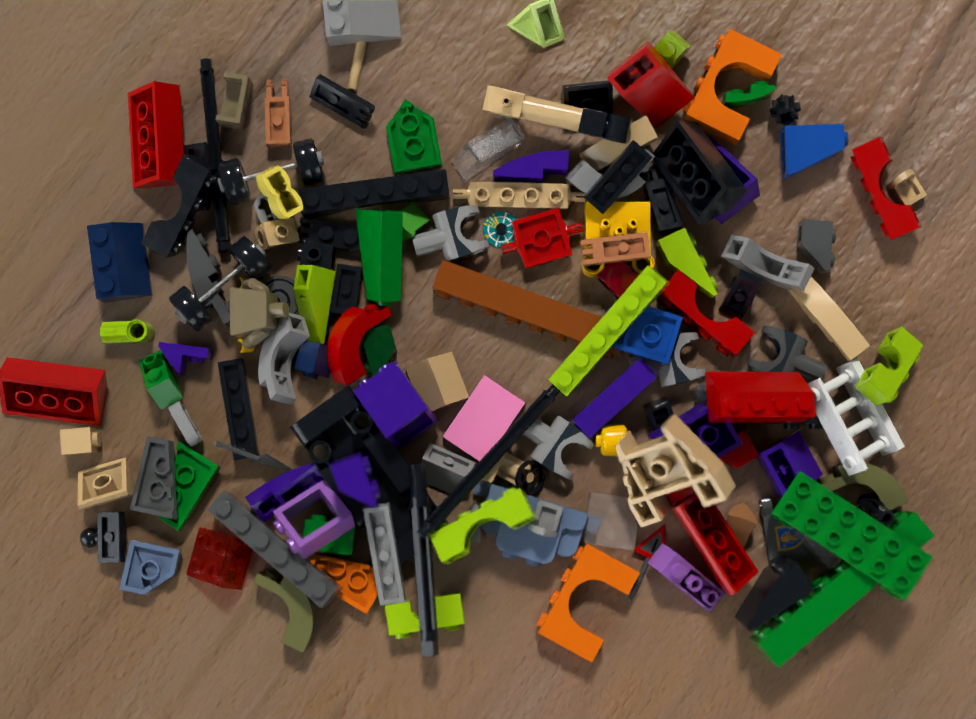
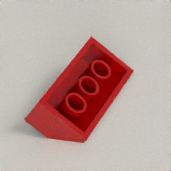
(155, 134)
(53, 391)
(758, 397)
(715, 543)

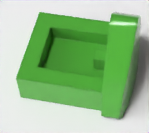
(413, 221)

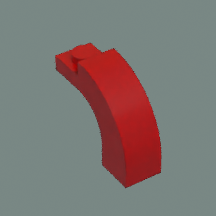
(345, 341)

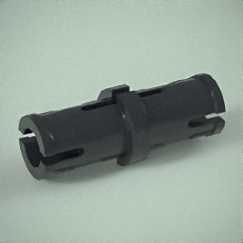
(876, 509)

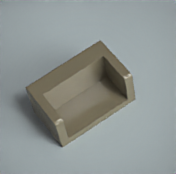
(235, 101)

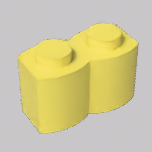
(276, 186)

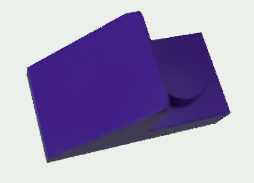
(178, 354)

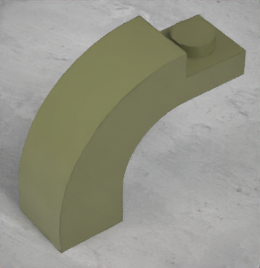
(874, 479)
(300, 607)

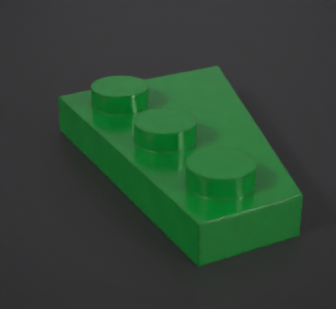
(192, 479)

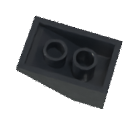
(774, 591)

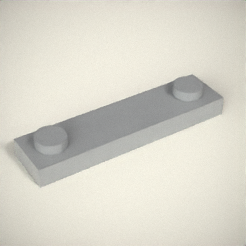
(384, 554)

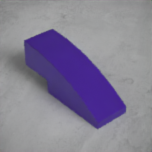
(533, 166)
(283, 489)

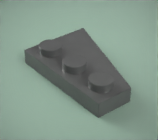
(155, 481)

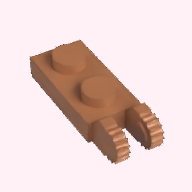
(277, 116)

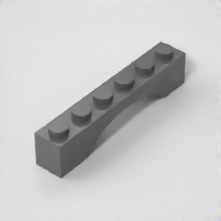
(274, 549)

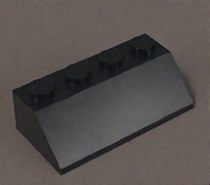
(697, 171)

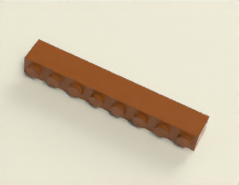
(515, 304)

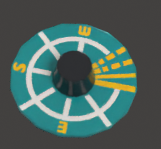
(498, 228)

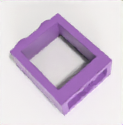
(313, 542)

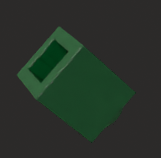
(379, 348)

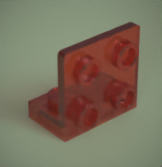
(219, 559)

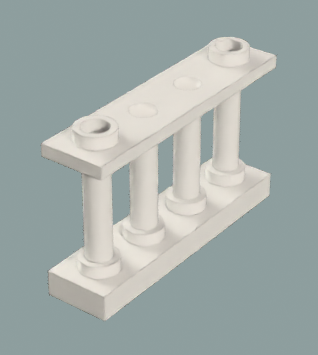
(874, 419)

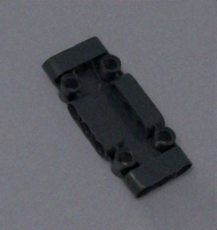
(335, 428)

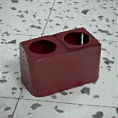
(616, 278)

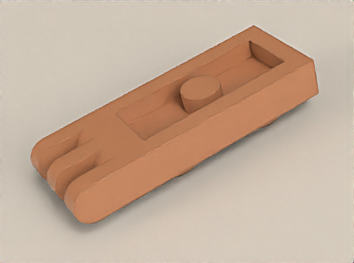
(616, 249)

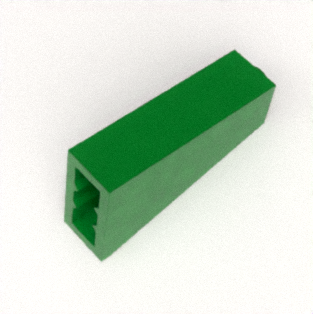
(381, 253)

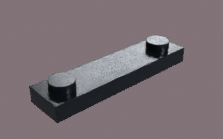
(238, 407)

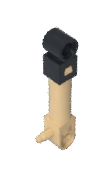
(555, 114)

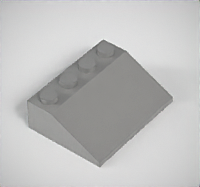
(361, 21)

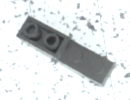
(202, 271)

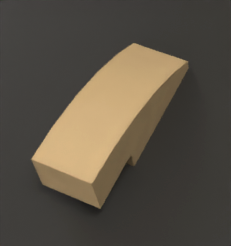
(606, 152)

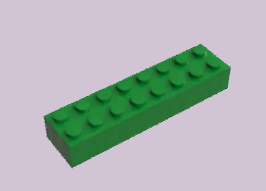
(830, 599)

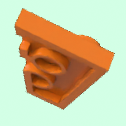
(354, 577)

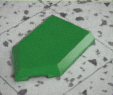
(413, 140)

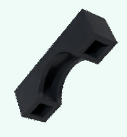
(193, 180)

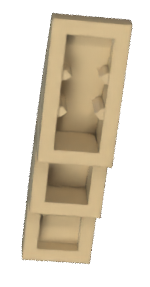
(830, 319)

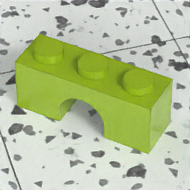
(900, 352)
(403, 620)

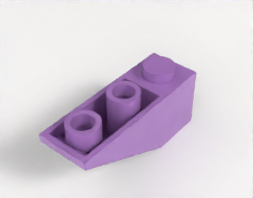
(686, 577)

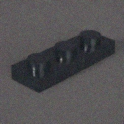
(618, 177)

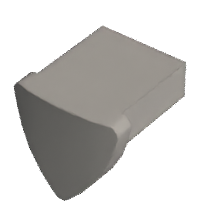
(547, 519)

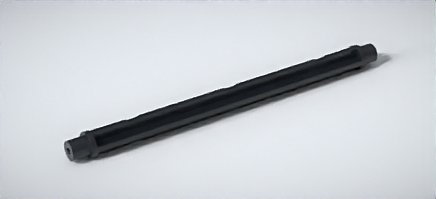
(213, 137)
(488, 461)

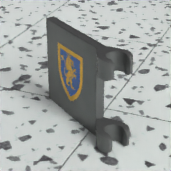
(780, 539)

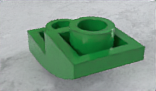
(755, 93)

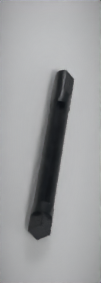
(423, 561)

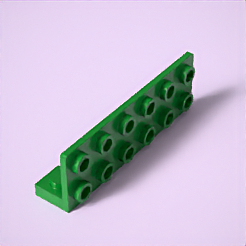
(852, 536)

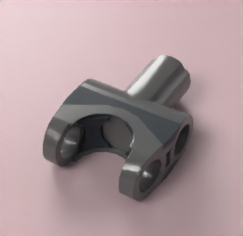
(789, 356)

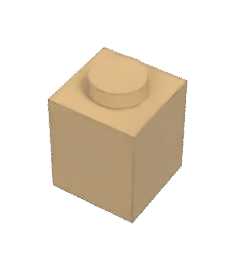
(79, 441)

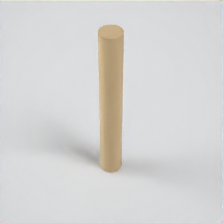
(356, 66)

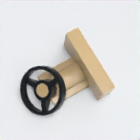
(517, 473)

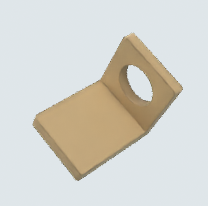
(276, 233)

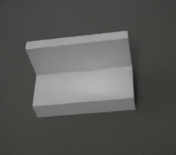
(445, 468)

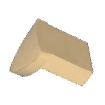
(907, 188)

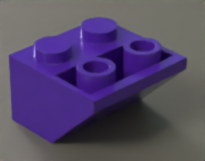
(784, 461)
(354, 480)

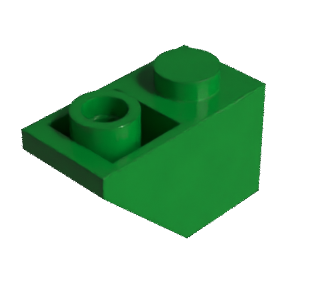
(160, 380)

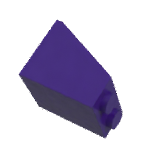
(395, 405)

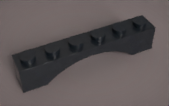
(341, 197)

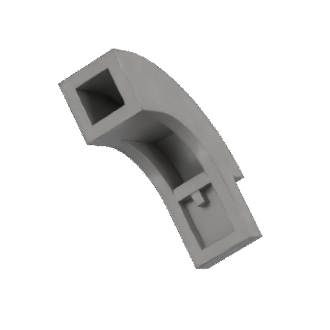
(585, 176)
(770, 267)
(277, 357)

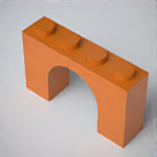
(734, 53)
(558, 623)

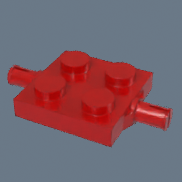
(541, 238)

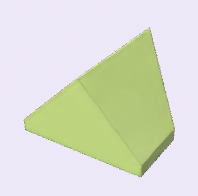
(539, 23)

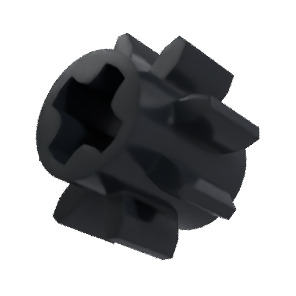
(785, 109)

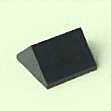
(589, 95)

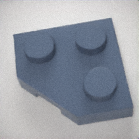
(148, 566)

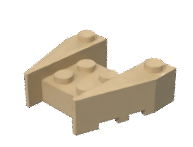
(667, 466)

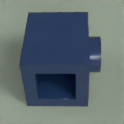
(312, 360)

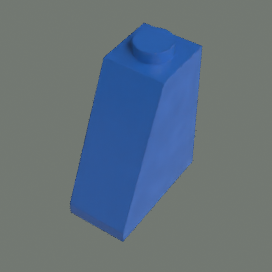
(809, 145)

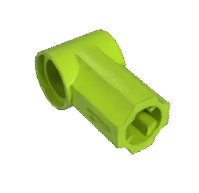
(125, 332)

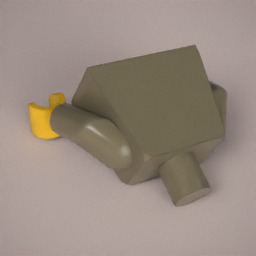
(254, 312)

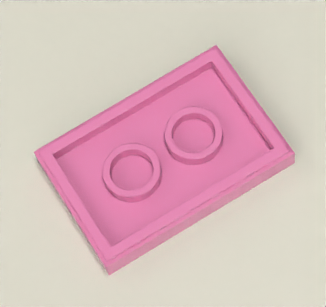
(483, 418)

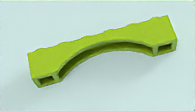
(608, 330)

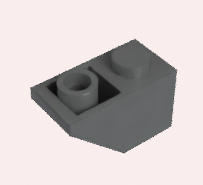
(815, 243)

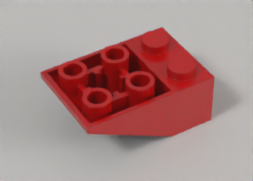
(650, 85)

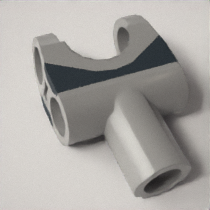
(449, 237)
(675, 371)
(552, 440)

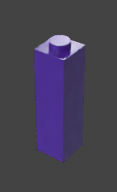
(614, 397)

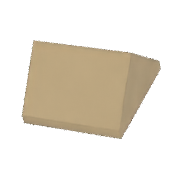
(438, 381)
(104, 483)

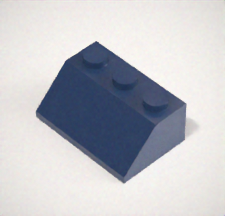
(119, 261)

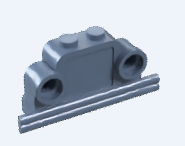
(528, 544)

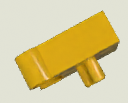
(617, 220)

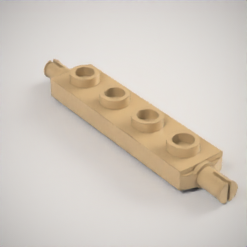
(519, 195)

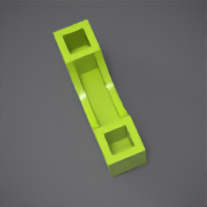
(454, 539)

